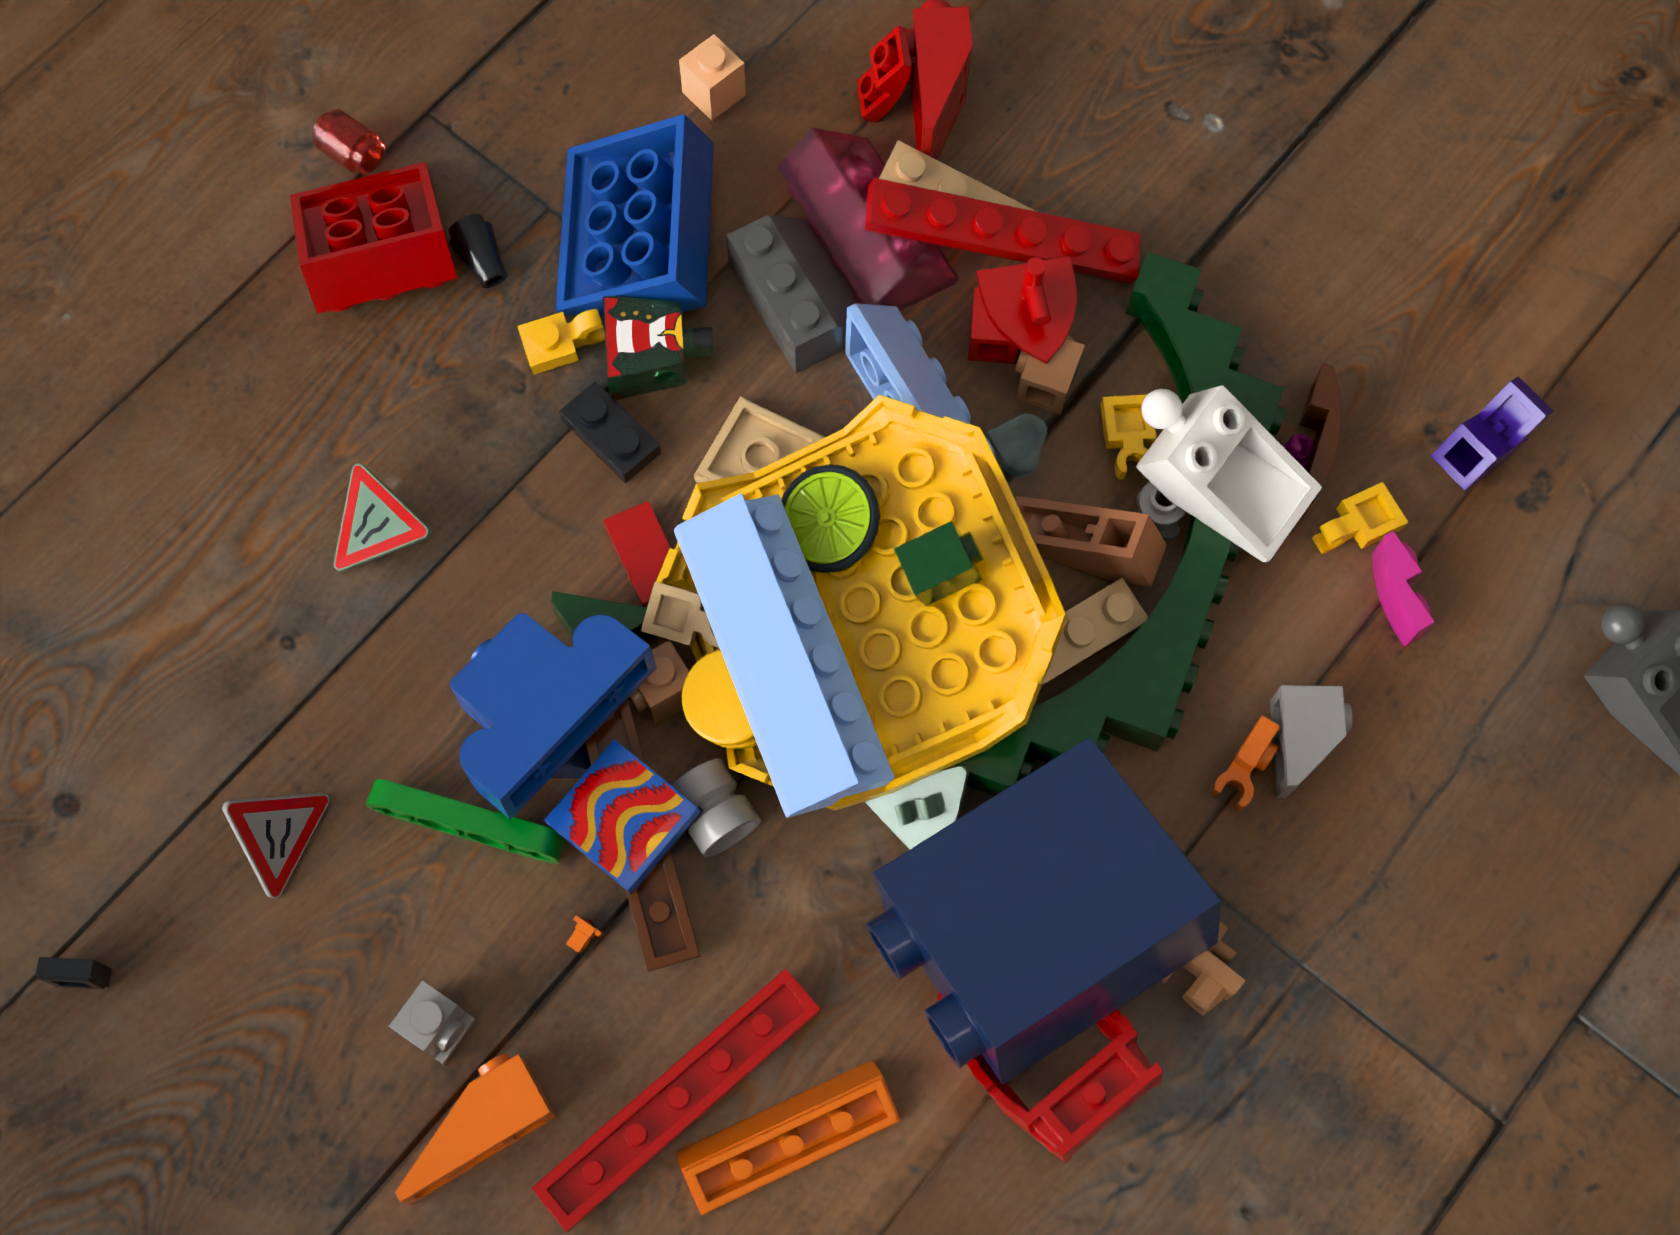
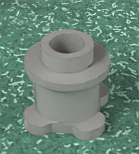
(1163, 517)

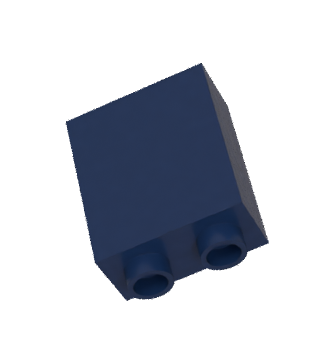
(1042, 912)

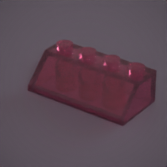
(831, 181)

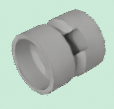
(723, 815)

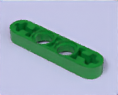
(466, 821)

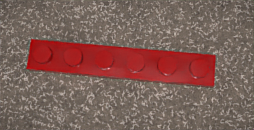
(1000, 230)
(675, 1101)

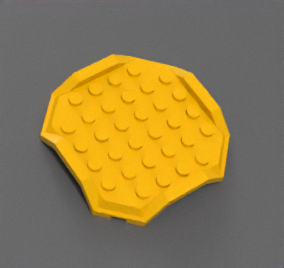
(934, 675)

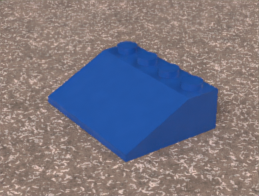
(637, 218)

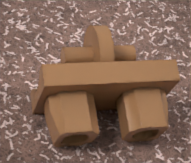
(1213, 977)

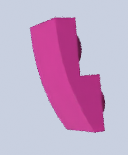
(1394, 571)

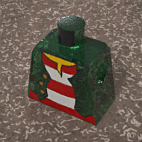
(649, 345)

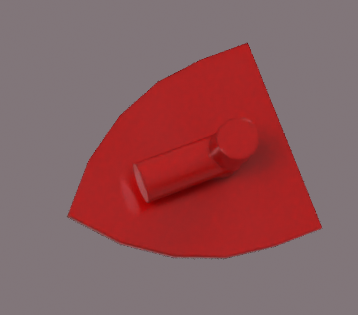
(1032, 303)

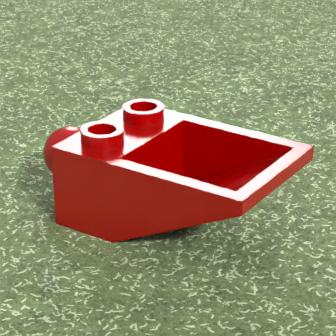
(939, 73)

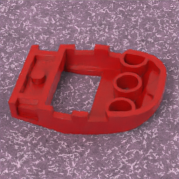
(1084, 1100)

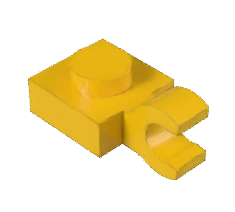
(553, 341)
(1363, 516)

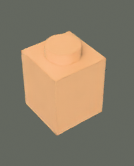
(713, 77)

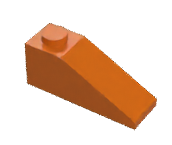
(485, 1120)

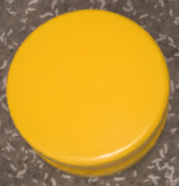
(714, 705)

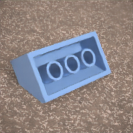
(894, 364)

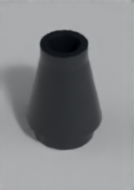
(477, 247)

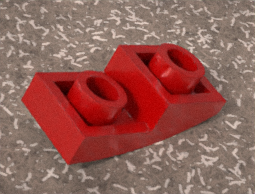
(887, 78)

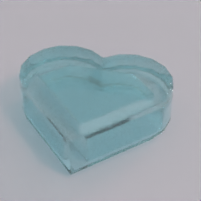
(1019, 443)

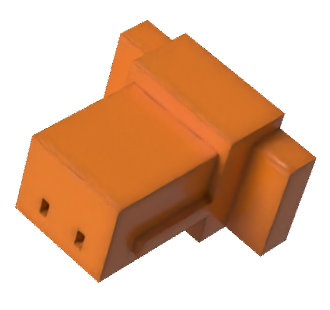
(583, 934)

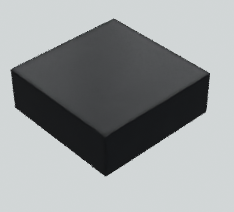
(73, 973)

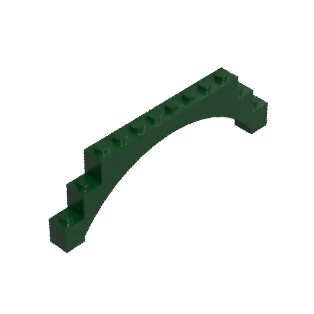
(1141, 683)

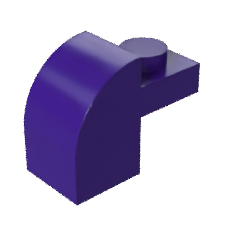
(1493, 434)

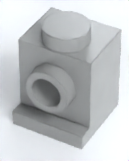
(432, 1022)

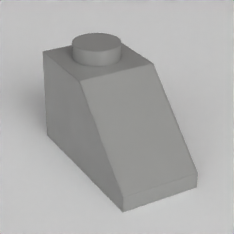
(1310, 728)

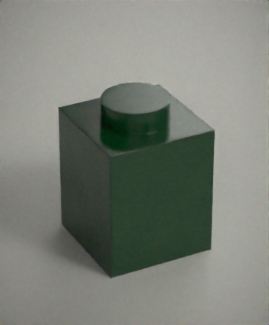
(940, 562)

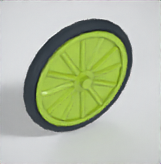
(832, 516)

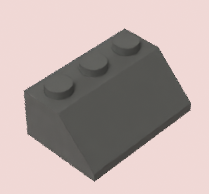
(793, 286)

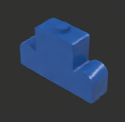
(542, 701)

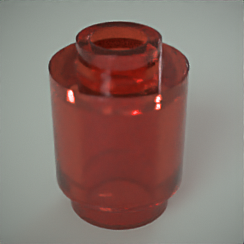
(348, 142)

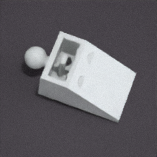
(1225, 468)

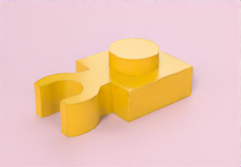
(1126, 430)

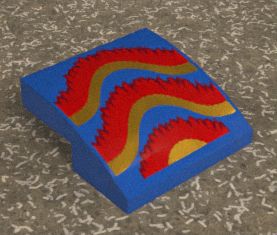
(622, 816)

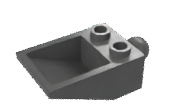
(1642, 676)

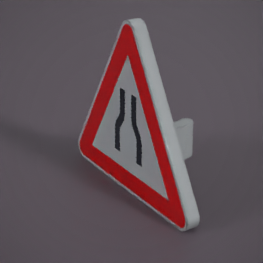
(275, 833)

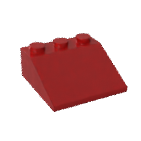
(371, 238)

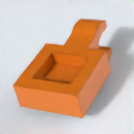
(1254, 753)

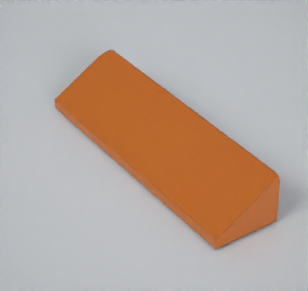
(787, 1137)

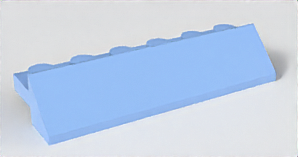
(782, 654)

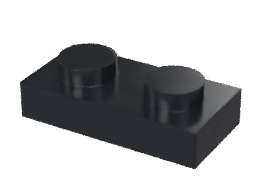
(610, 432)

